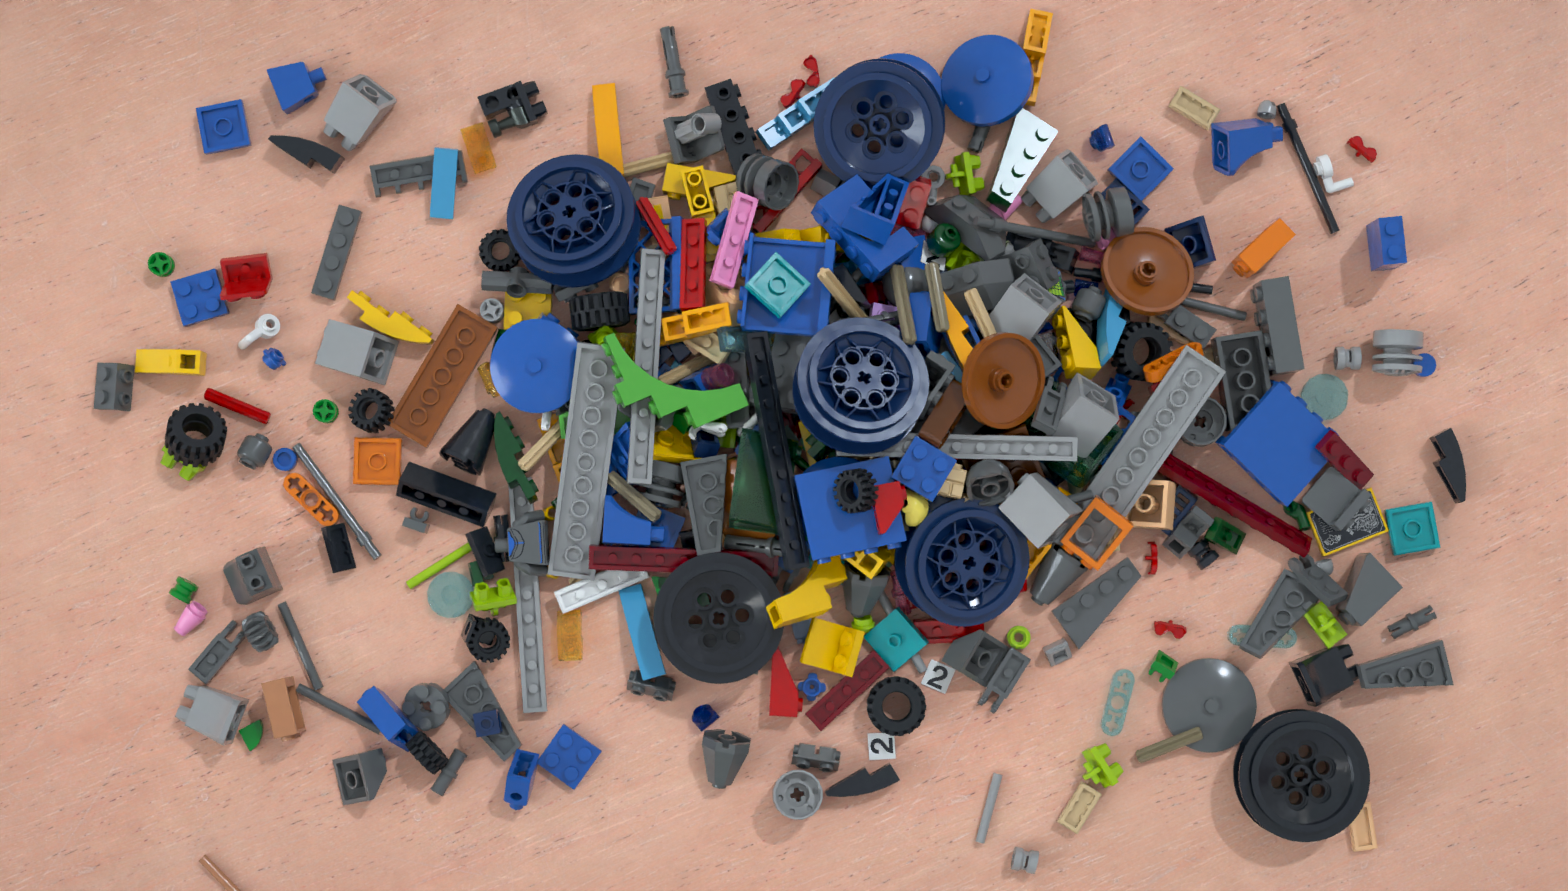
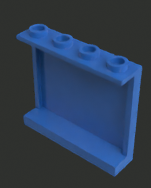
(811, 309)
(1278, 443)
(837, 532)

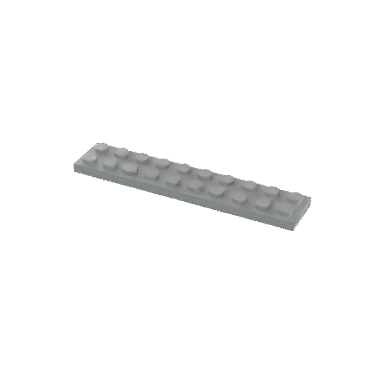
(1147, 445)
(584, 463)

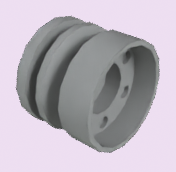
(1397, 351)
(808, 803)

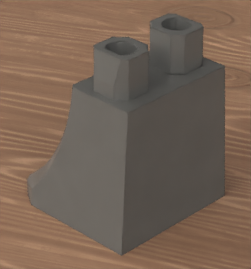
(252, 576)

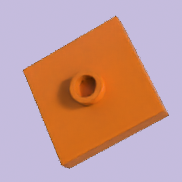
(377, 461)

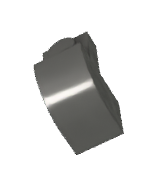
(1187, 532)

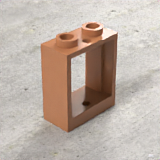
(283, 708)

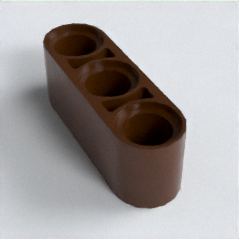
(944, 416)

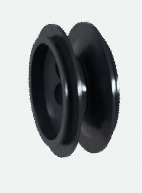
(678, 602)
(1342, 783)

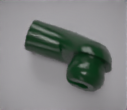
(1298, 513)

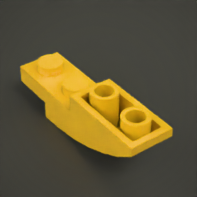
(700, 202)
(397, 326)

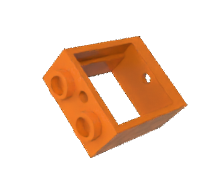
(1262, 248)
(1109, 512)

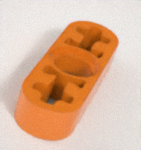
(1158, 368)
(303, 483)

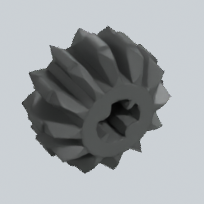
(260, 631)

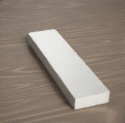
(588, 591)

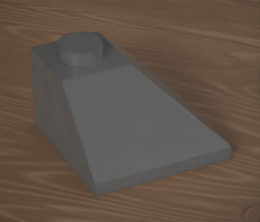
(976, 656)
(360, 775)

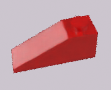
(783, 692)

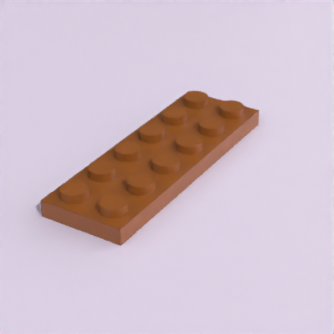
(442, 375)

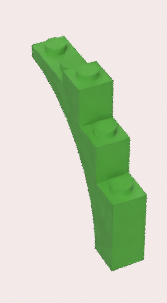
(665, 399)

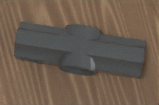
(515, 282)

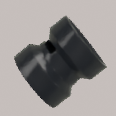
(1201, 548)

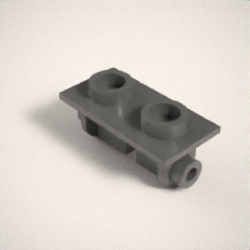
(660, 690)
(824, 760)

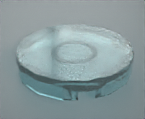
(1325, 395)
(450, 594)

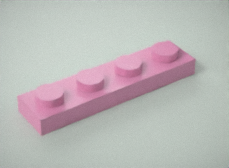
(733, 240)

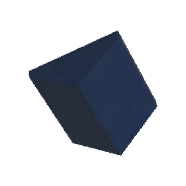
(1195, 239)

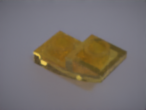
(478, 147)
(569, 635)

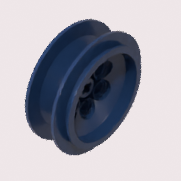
(839, 111)
(583, 256)
(860, 426)
(923, 572)

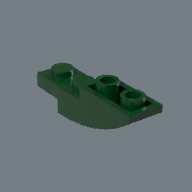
(508, 452)

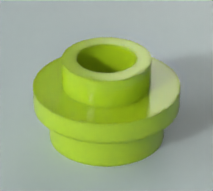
(863, 624)
(1026, 637)

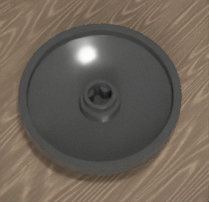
(1211, 697)

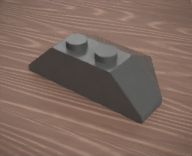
(960, 213)
(989, 278)

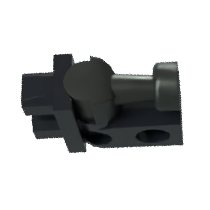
(514, 101)

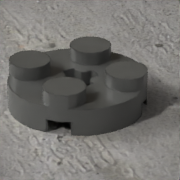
(416, 712)

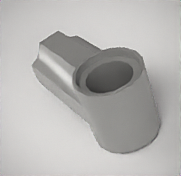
(697, 127)

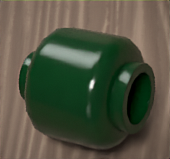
(941, 240)

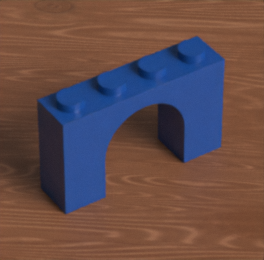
(870, 256)

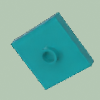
(777, 285)
(1412, 528)
(896, 639)

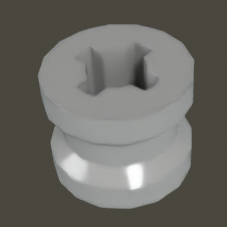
(489, 307)

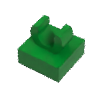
(1164, 665)

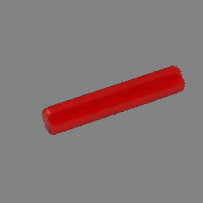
(656, 226)
(237, 406)

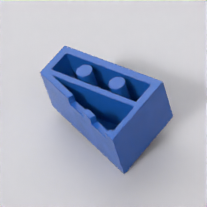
(877, 210)

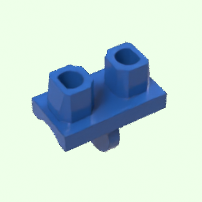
(1119, 388)

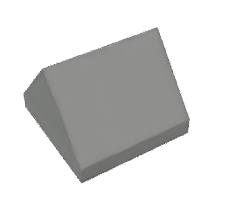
(825, 182)
(1057, 652)

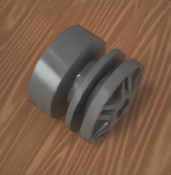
(768, 180)
(1113, 213)
(1213, 426)
(663, 485)

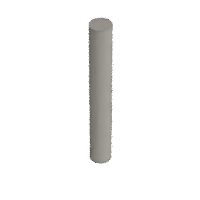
(989, 807)

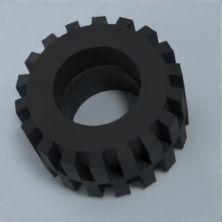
(599, 310)
(1123, 354)
(195, 450)
(904, 725)

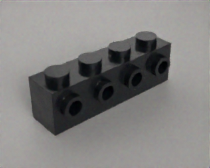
(734, 129)
(446, 494)

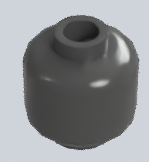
(1088, 304)
(254, 451)

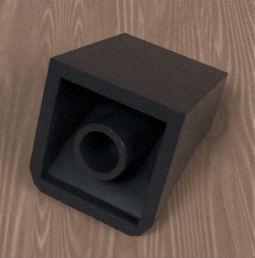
(1324, 673)

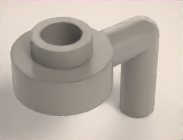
(932, 198)

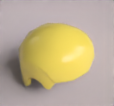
(916, 509)

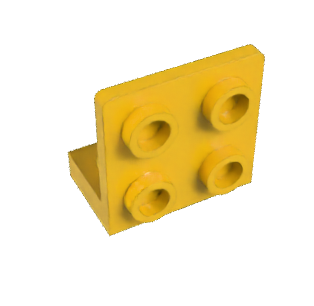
(832, 647)

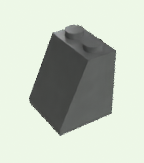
(1368, 590)

